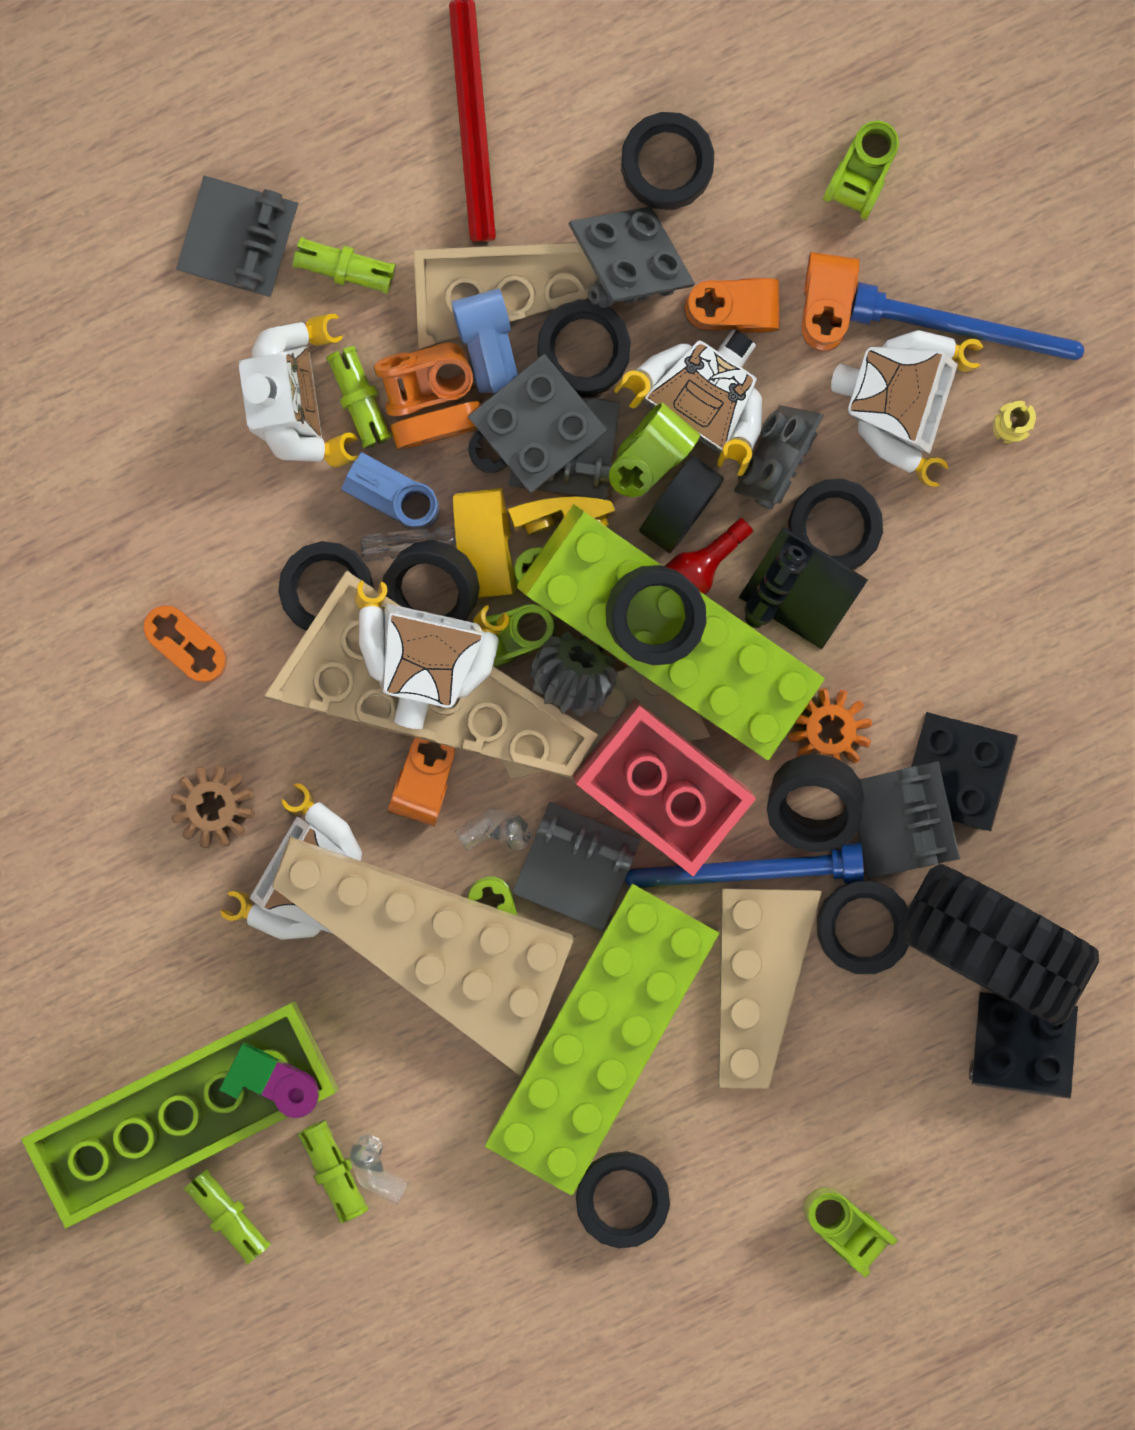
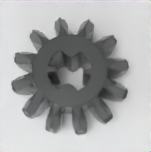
(573, 674)

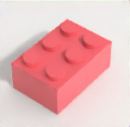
(663, 787)

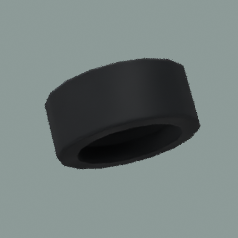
(670, 123)
(610, 321)
(856, 495)
(681, 504)
(442, 556)
(303, 559)
(692, 627)
(806, 832)
(829, 914)
(631, 1236)

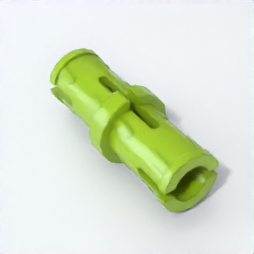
(344, 265)
(359, 397)
(333, 1171)
(227, 1216)

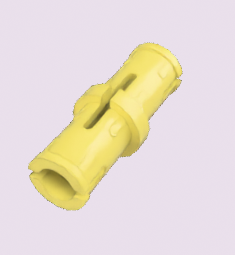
(1025, 419)

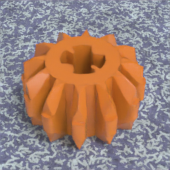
(846, 732)

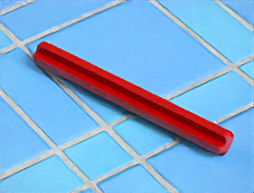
(472, 121)

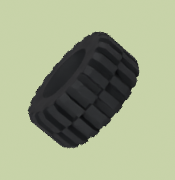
(998, 944)

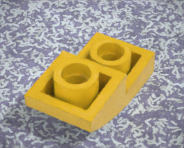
(539, 514)
(483, 537)

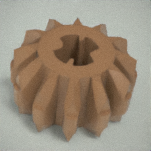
(198, 798)

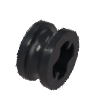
(485, 464)

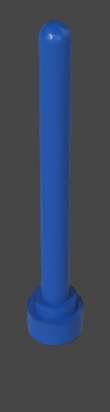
(873, 305)
(843, 864)

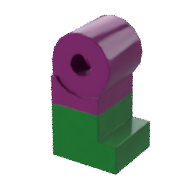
(286, 1085)

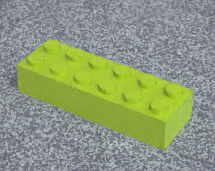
(728, 678)
(601, 1039)
(167, 1119)

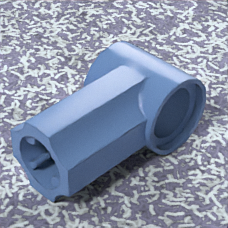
(484, 329)
(387, 491)

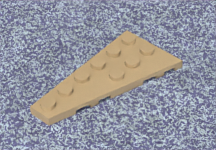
(493, 720)
(456, 955)

